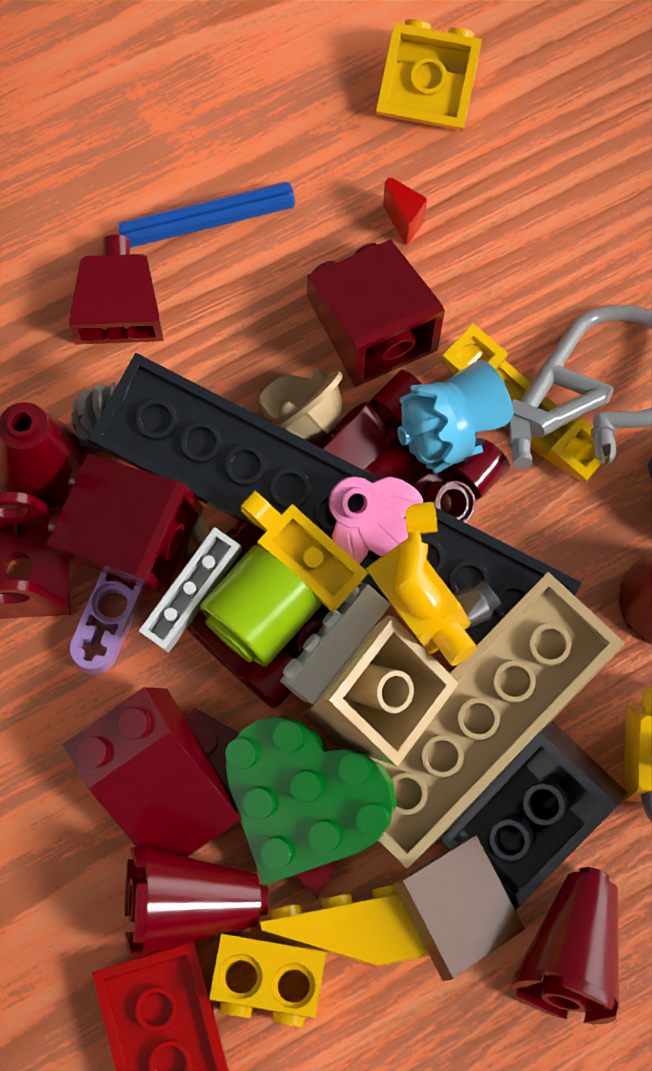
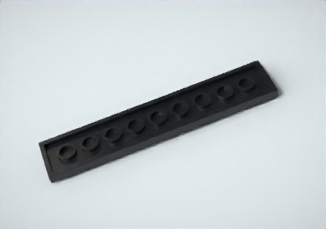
(228, 453)

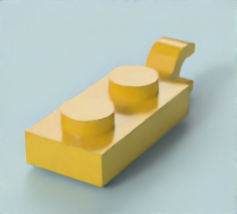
(305, 551)

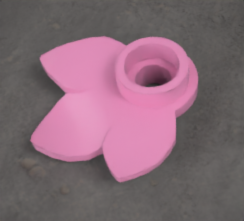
(379, 522)

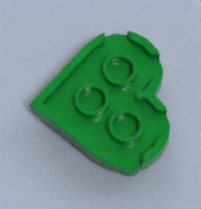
(304, 800)

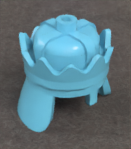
(445, 417)

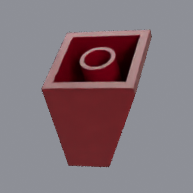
(375, 310)
(125, 522)

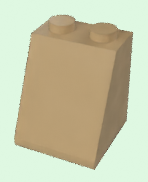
(383, 695)

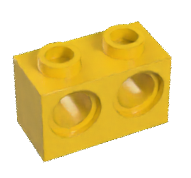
(271, 964)

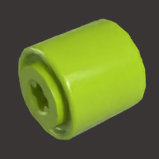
(259, 606)

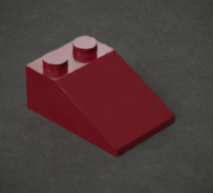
(153, 775)

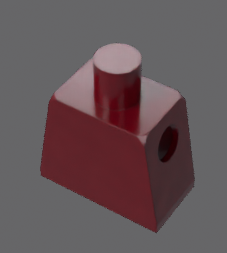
(115, 297)

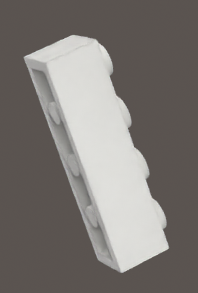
(190, 589)
(334, 643)

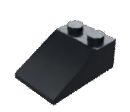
(538, 811)

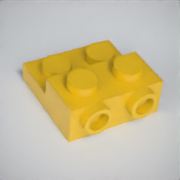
(429, 74)

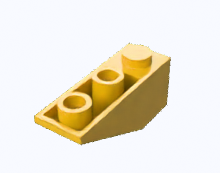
(366, 931)

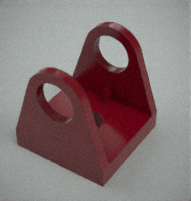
(24, 534)

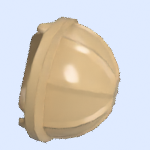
(304, 404)

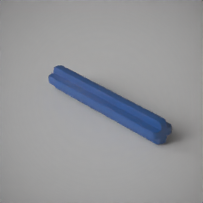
(208, 214)

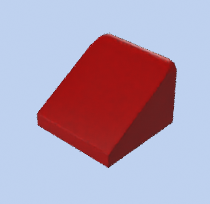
(404, 208)

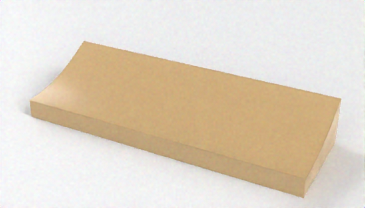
(503, 699)

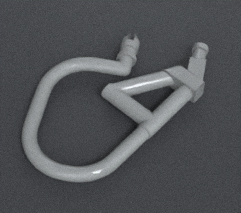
(535, 422)

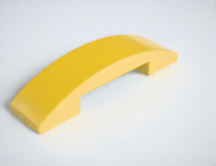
(568, 446)

